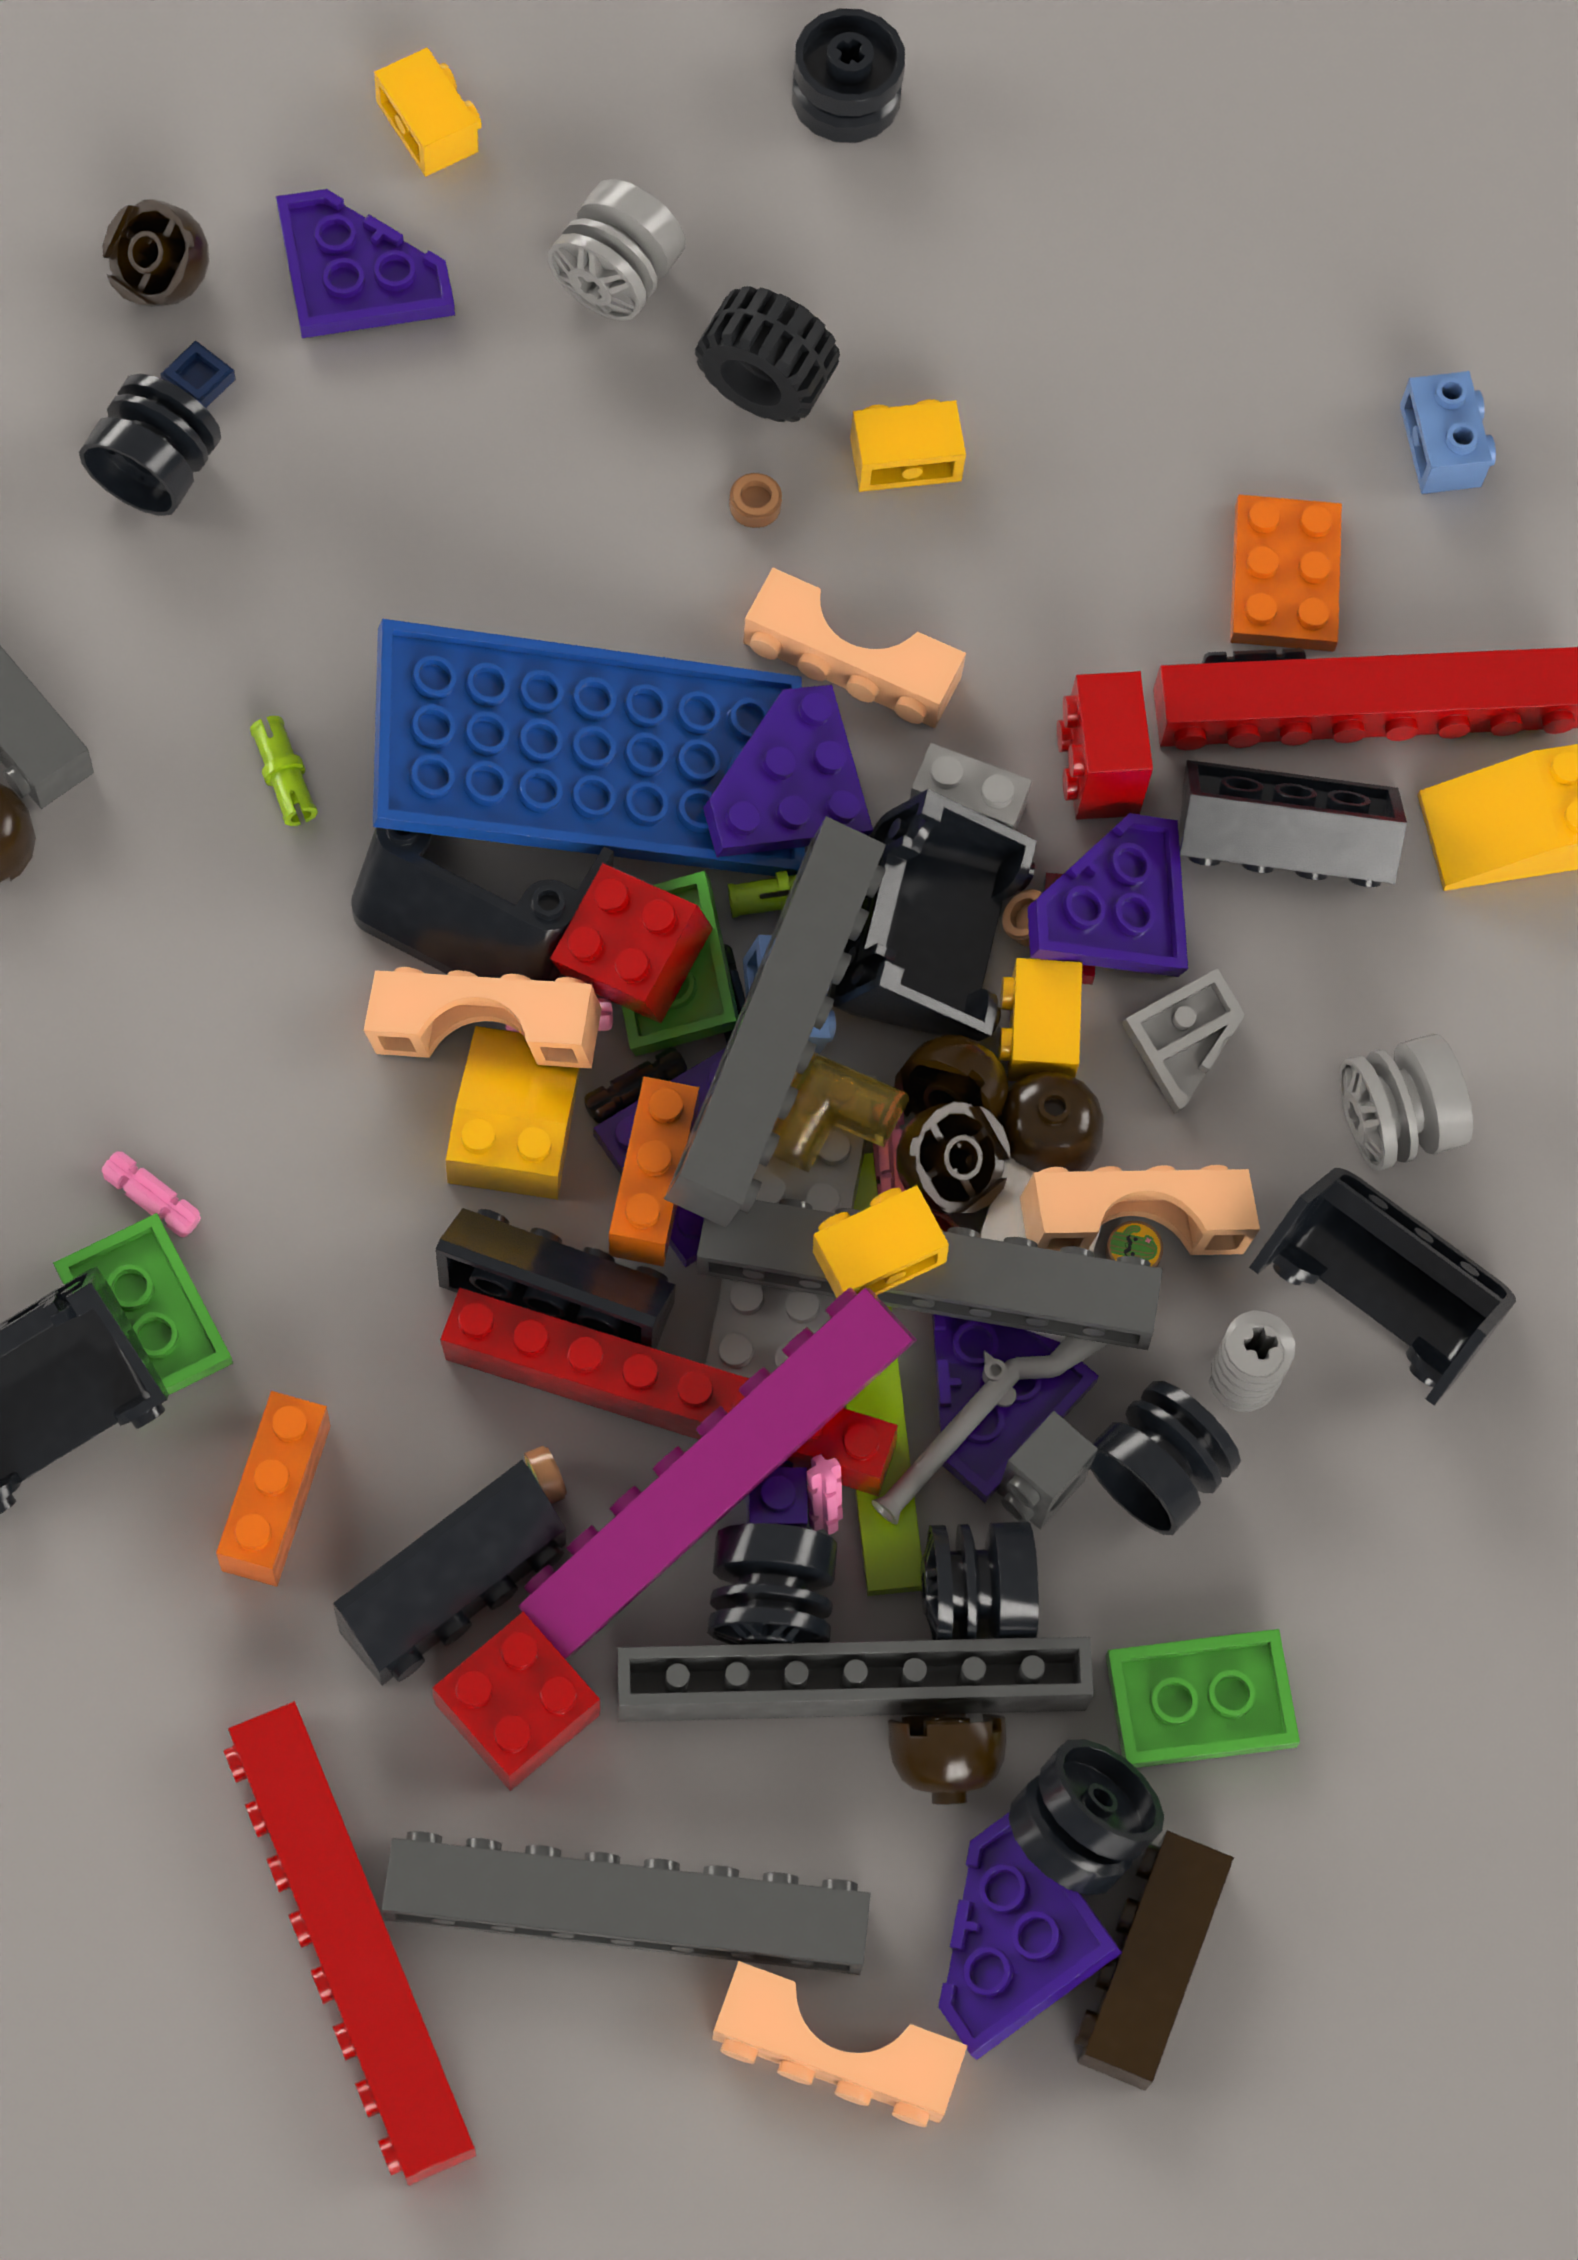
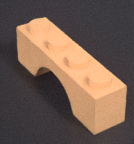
(908, 678)
(417, 1010)
(1205, 1207)
(909, 2073)

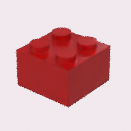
(1105, 745)
(632, 942)
(516, 1701)

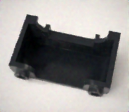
(934, 919)
(68, 1376)

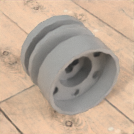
(616, 249)
(1406, 1101)

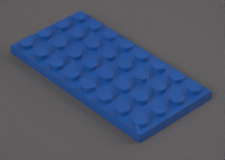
(561, 744)

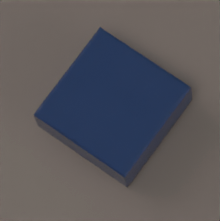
(199, 374)

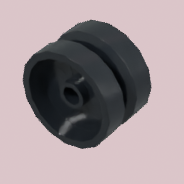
(848, 75)
(1086, 1817)

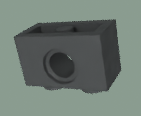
(1046, 1471)

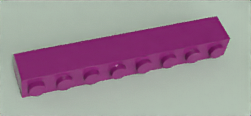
(717, 1471)

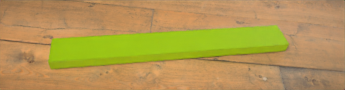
(888, 1549)

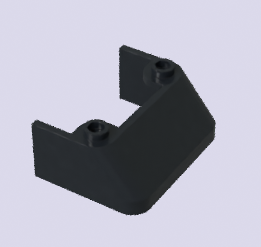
(455, 921)
(1391, 1272)

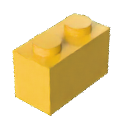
(427, 111)
(907, 445)
(1043, 1017)
(880, 1244)

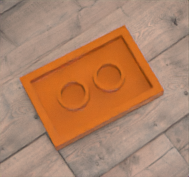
(1286, 573)

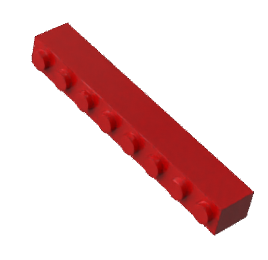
(1367, 697)
(639, 1381)
(351, 1944)

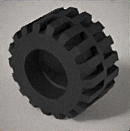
(767, 354)

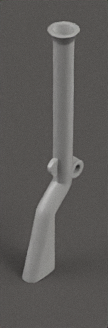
(997, 1390)

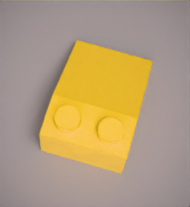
(1506, 819)
(510, 1118)

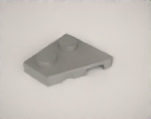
(1185, 1034)

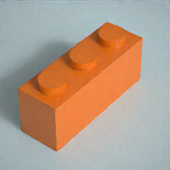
(658, 1137)
(273, 1488)

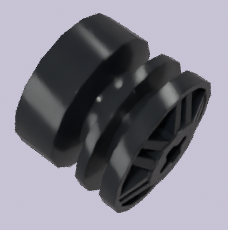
(150, 444)
(1164, 1457)
(981, 1583)
(773, 1584)

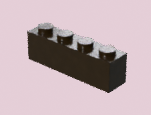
(1156, 1960)

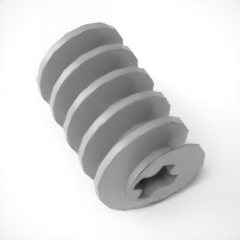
(1252, 1361)

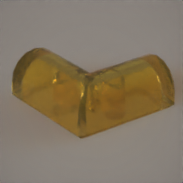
(838, 1097)

